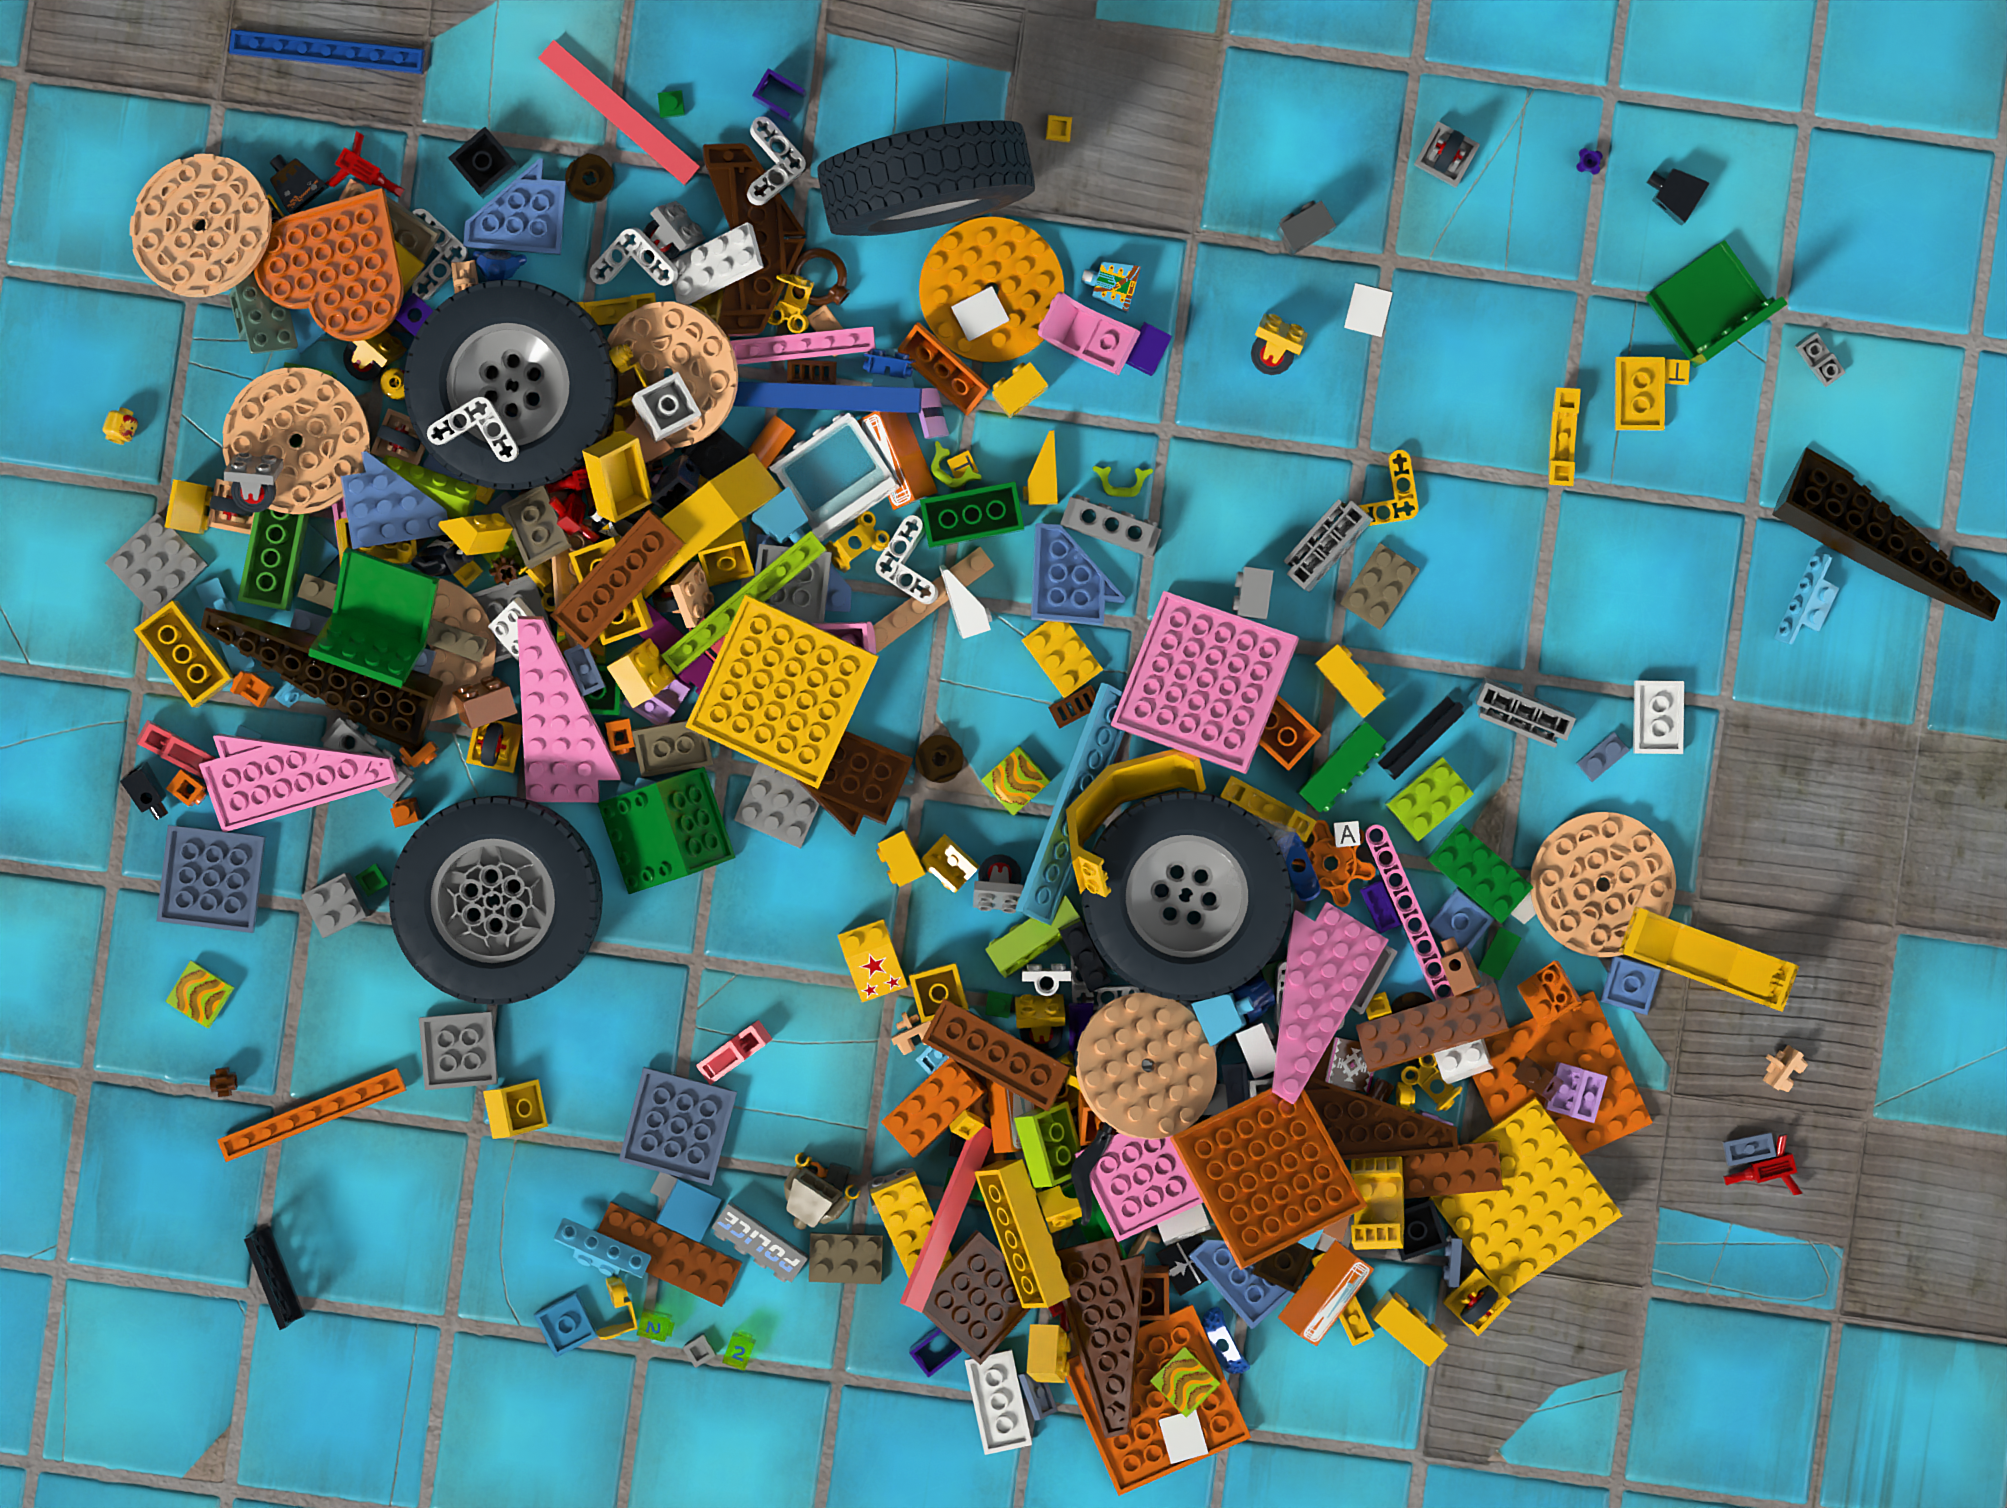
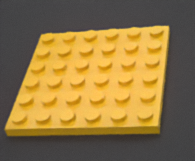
(782, 691)
(1545, 1206)

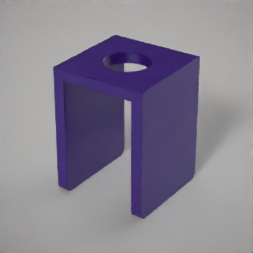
(763, 84)
(407, 308)
(1148, 349)
(929, 1371)

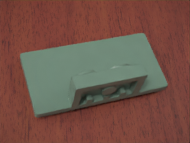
(260, 319)

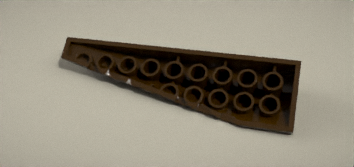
(1845, 516)
(386, 710)

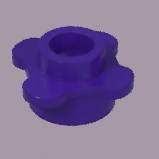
(1594, 156)

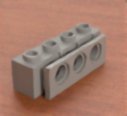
(1073, 520)
(1330, 546)
(1526, 708)
(336, 739)

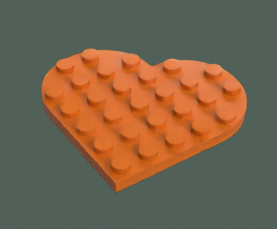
(338, 265)

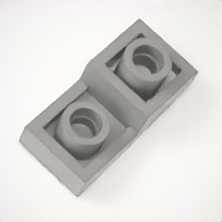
(1819, 359)

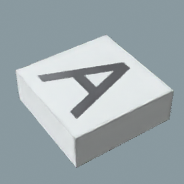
(1346, 834)

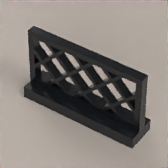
(1421, 737)
(274, 1277)

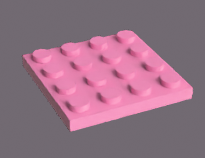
(1141, 1184)

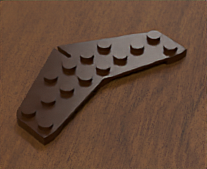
(751, 299)

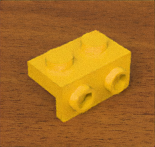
(949, 863)

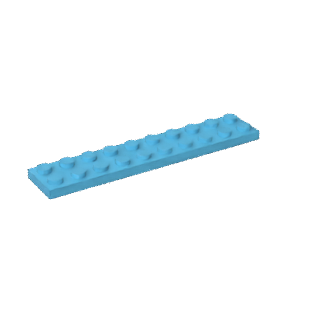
(1053, 859)

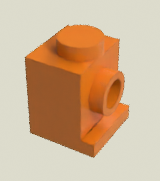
(619, 725)
(179, 785)
(405, 812)

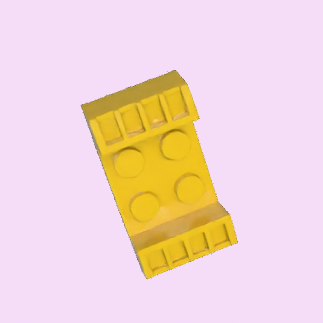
(1382, 1188)

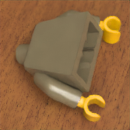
(812, 1198)

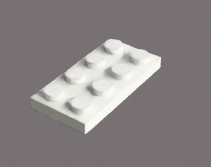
(716, 264)
(998, 1402)

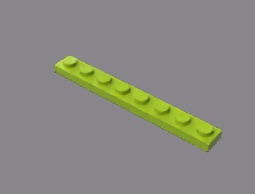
(760, 587)

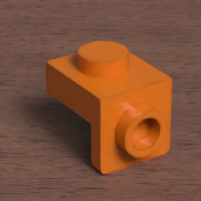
(252, 688)
(425, 755)

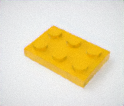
(1640, 393)
(1062, 656)

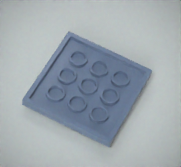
(211, 879)
(677, 1126)

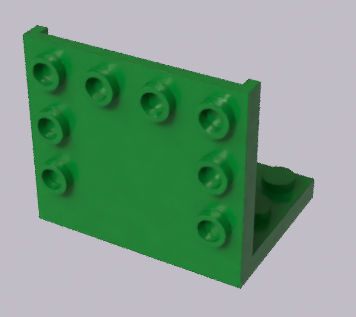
(1711, 304)
(377, 618)
(666, 830)

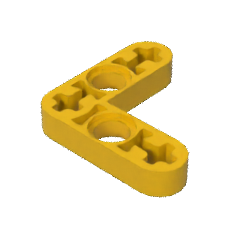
(1399, 497)

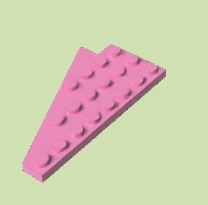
(560, 736)
(274, 778)
(1322, 978)

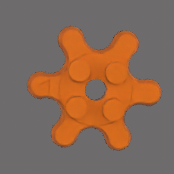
(1348, 866)

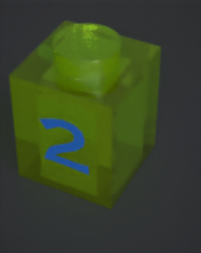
(655, 1325)
(739, 1350)

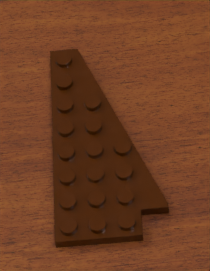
(861, 782)
(1373, 1128)
(1105, 1324)

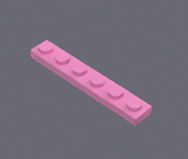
(804, 345)

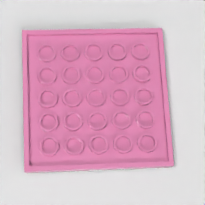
(1205, 682)

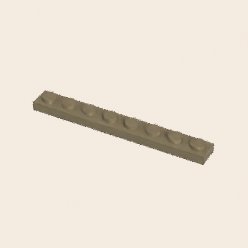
(440, 634)

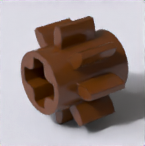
(498, 569)
(223, 1082)

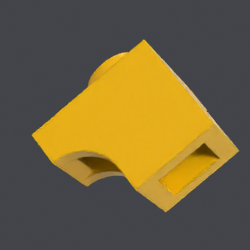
(1058, 1208)

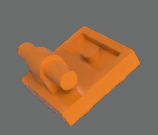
(1549, 994)

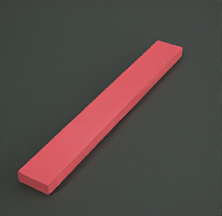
(619, 112)
(946, 1220)

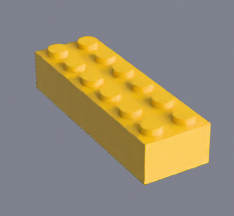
(1022, 1234)

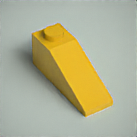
(1043, 479)

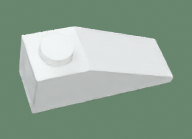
(967, 610)

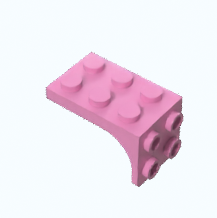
(1087, 334)

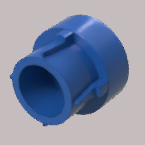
(1259, 993)

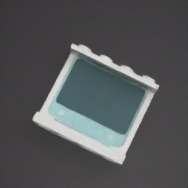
(835, 475)

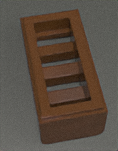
(821, 364)
(1058, 719)

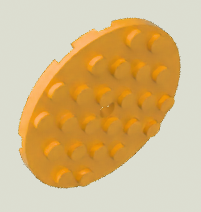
(982, 254)

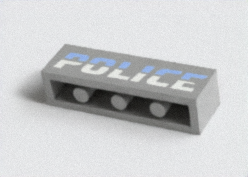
(760, 1242)

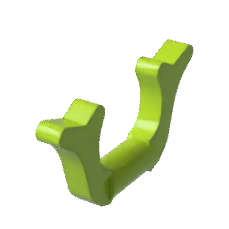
(951, 482)
(1122, 491)

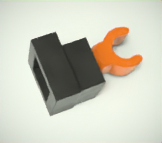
(836, 1174)

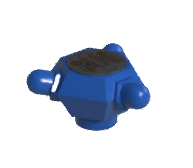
(498, 264)

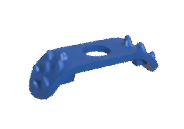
(1305, 882)
(1215, 1329)

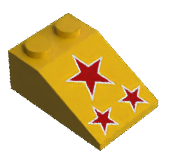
(872, 960)

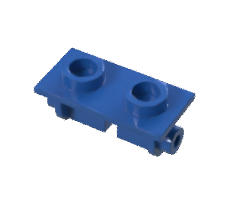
(898, 364)

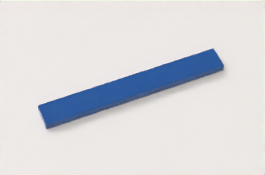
(326, 51)
(828, 397)

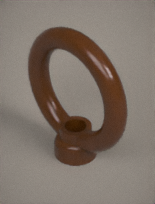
(838, 292)

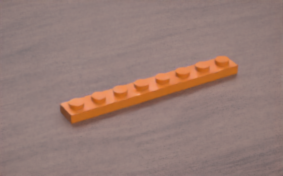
(312, 1114)

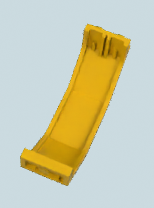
(714, 511)
(1117, 785)
(1708, 959)

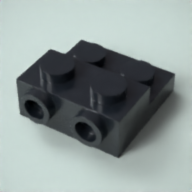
(715, 453)

